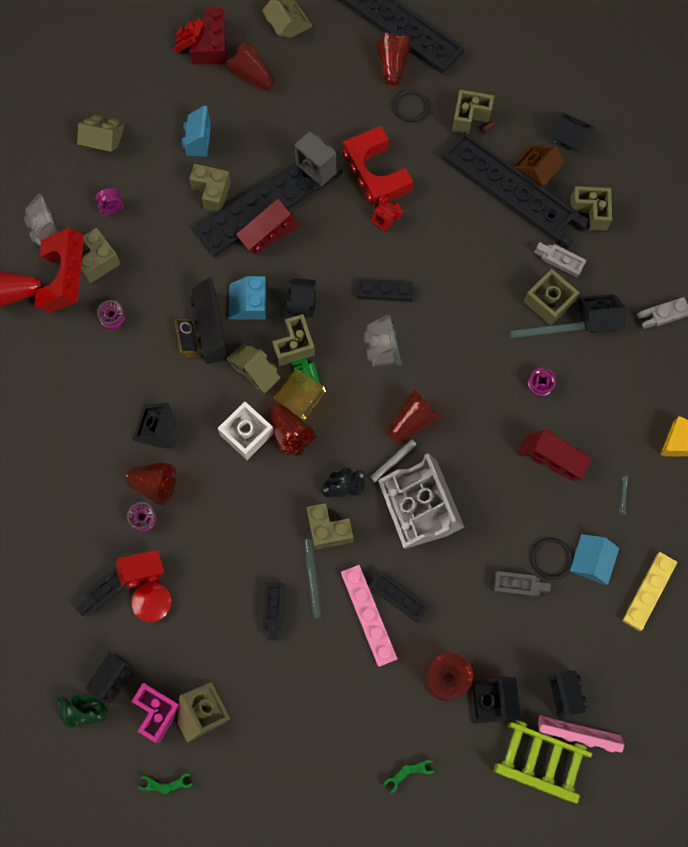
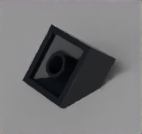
(157, 426)

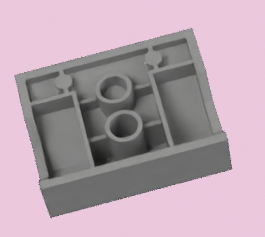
(420, 503)

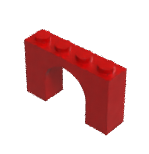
(361, 148)
(63, 291)

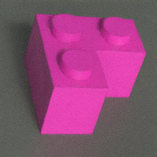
(161, 712)

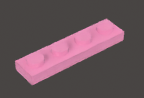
(574, 732)

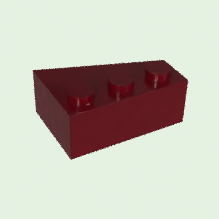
(211, 42)
(268, 227)
(555, 453)

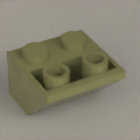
(100, 133)

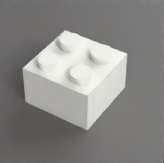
(245, 430)

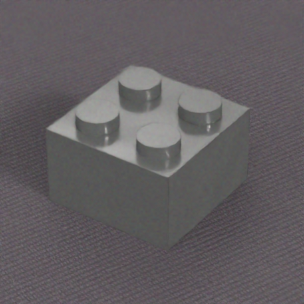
(315, 158)

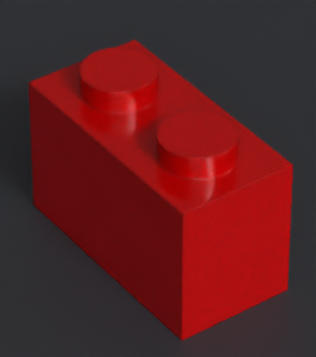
(139, 569)

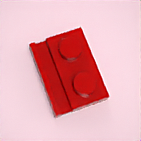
(187, 35)

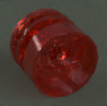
(457, 669)

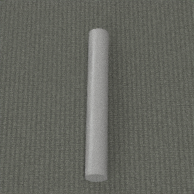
(392, 461)

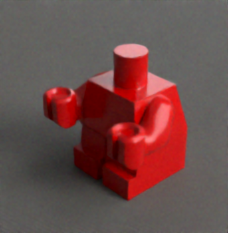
(386, 213)

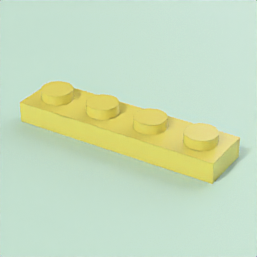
(649, 591)

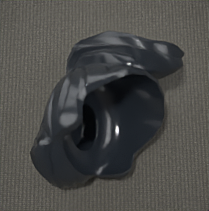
(344, 482)

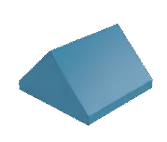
(594, 558)

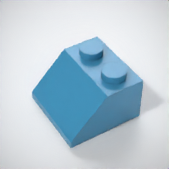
(197, 133)
(248, 298)

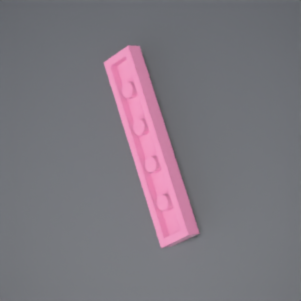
(368, 616)

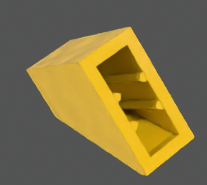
(677, 439)

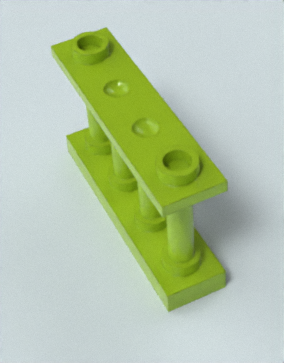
(527, 775)

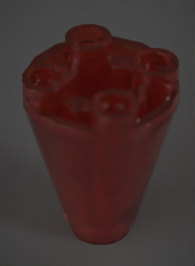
(393, 56)
(250, 67)
(412, 418)
(290, 431)

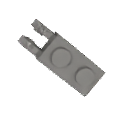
(665, 313)

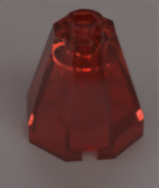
(153, 481)

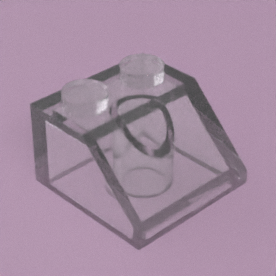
(39, 220)
(380, 341)

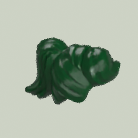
(81, 710)

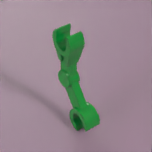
(406, 770)
(165, 788)

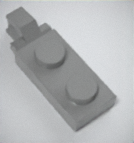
(561, 258)

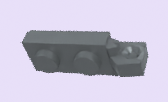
(519, 584)

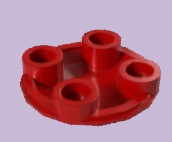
(151, 602)

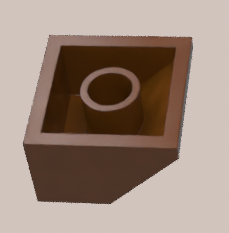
(540, 163)

